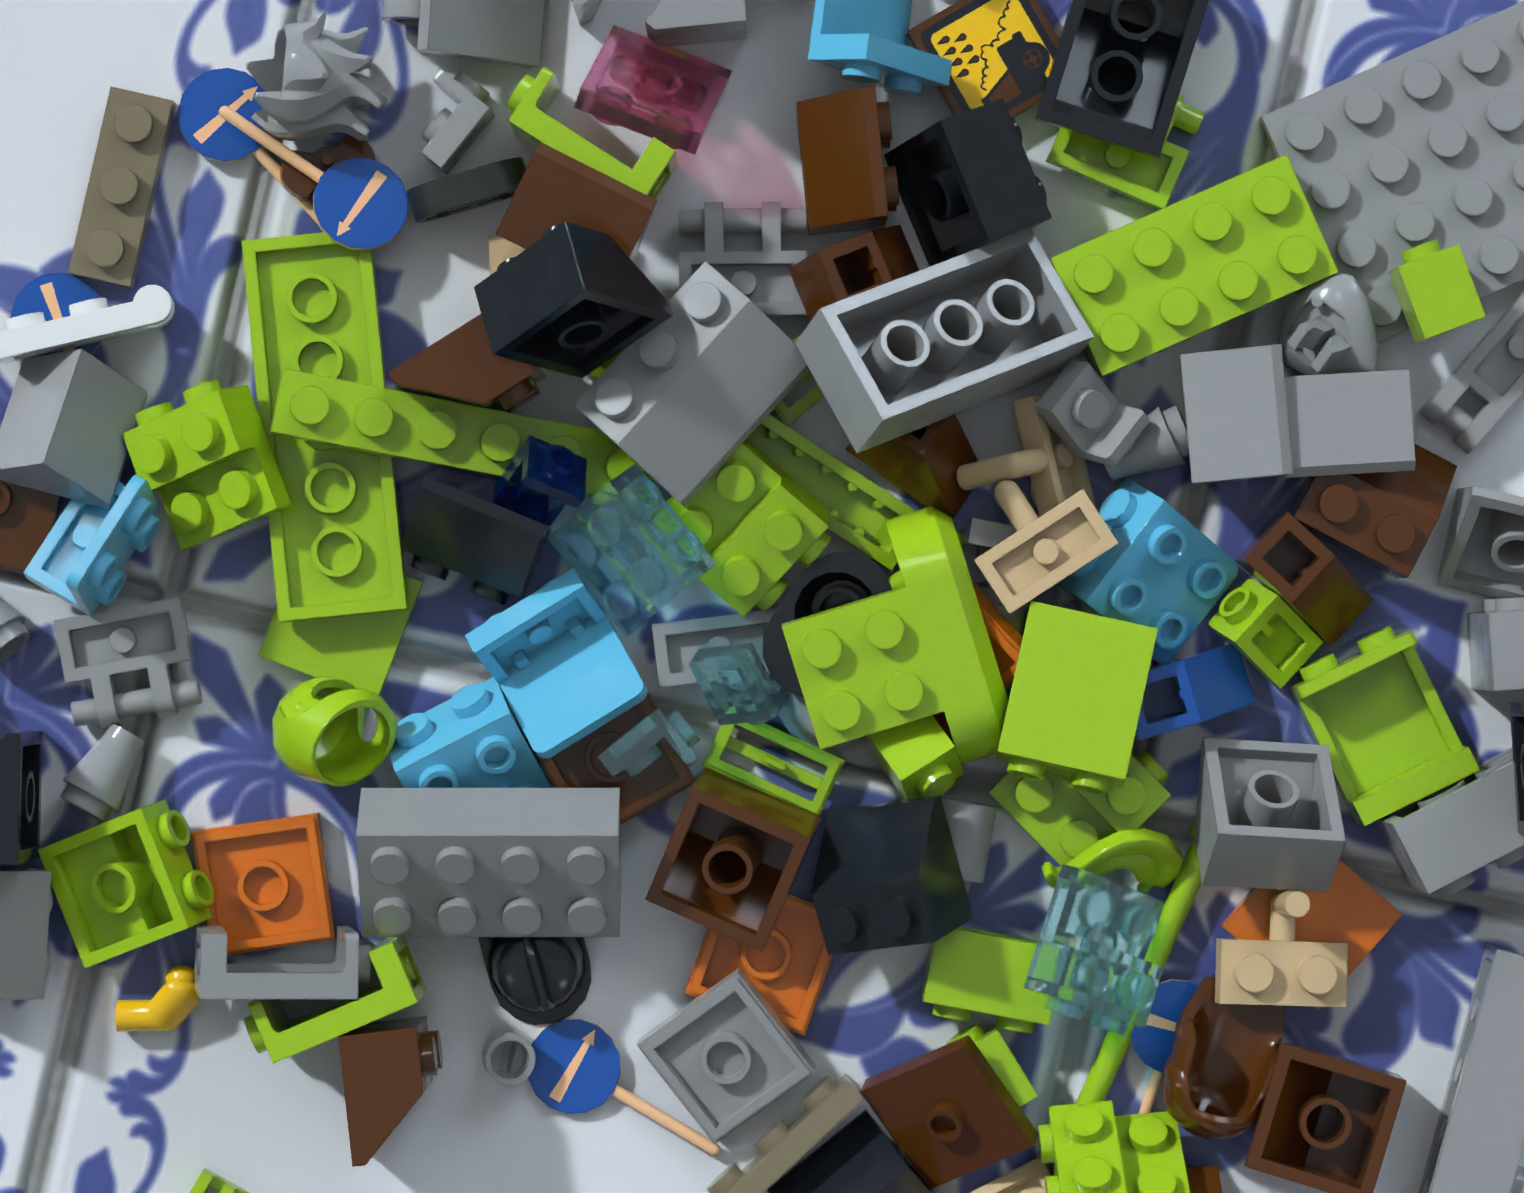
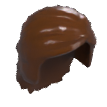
(1220, 1064)

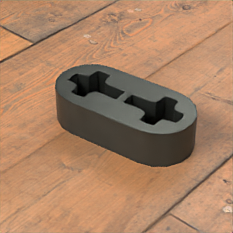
(466, 190)

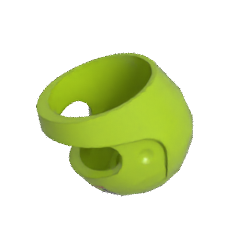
(322, 734)

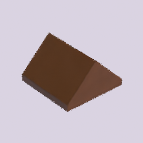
(566, 190)

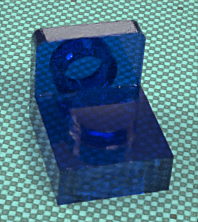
(542, 481)

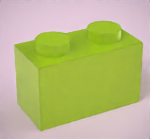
(984, 975)

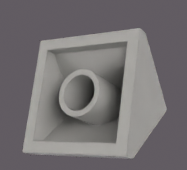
(697, 22)
(1236, 414)
(1350, 423)
(69, 427)
(1485, 544)

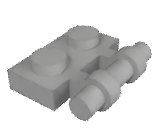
(757, 274)
(122, 642)

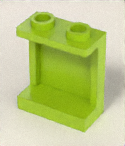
(532, 124)
(1076, 697)
(1381, 725)
(399, 988)

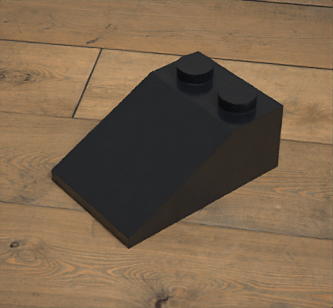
(1121, 69)

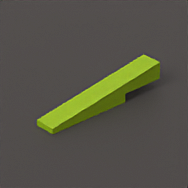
(854, 502)

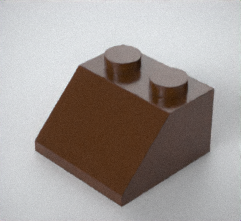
(467, 372)
(1380, 514)
(733, 858)
(384, 1076)
(1325, 1121)

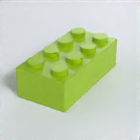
(1195, 265)

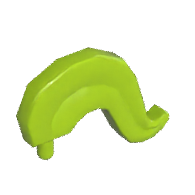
(1144, 852)

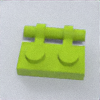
(1125, 170)

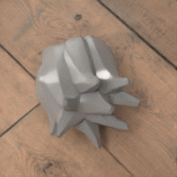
(314, 83)

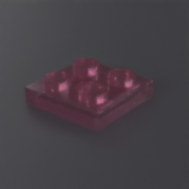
(653, 90)

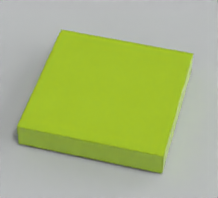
(344, 648)

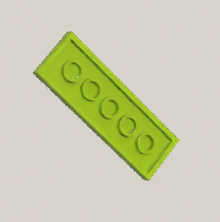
(341, 536)

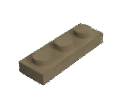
(122, 187)
(784, 1145)

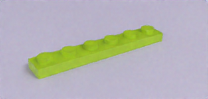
(429, 428)

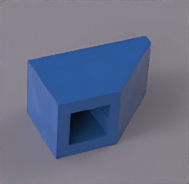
(1193, 691)

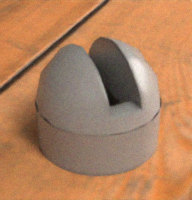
(520, 1060)

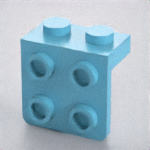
(870, 45)
(92, 544)
(1157, 574)
(559, 664)
(466, 744)

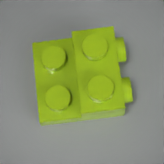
(208, 462)
(754, 528)
(1071, 819)
(127, 882)
(1110, 1152)

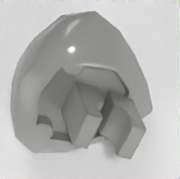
(1329, 328)

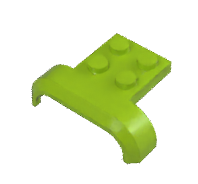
(905, 649)

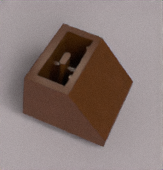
(843, 161)

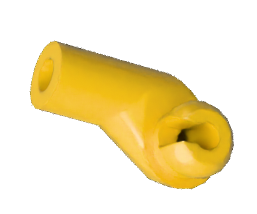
(165, 1010)

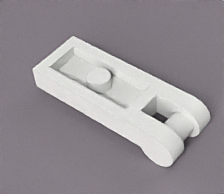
(89, 323)

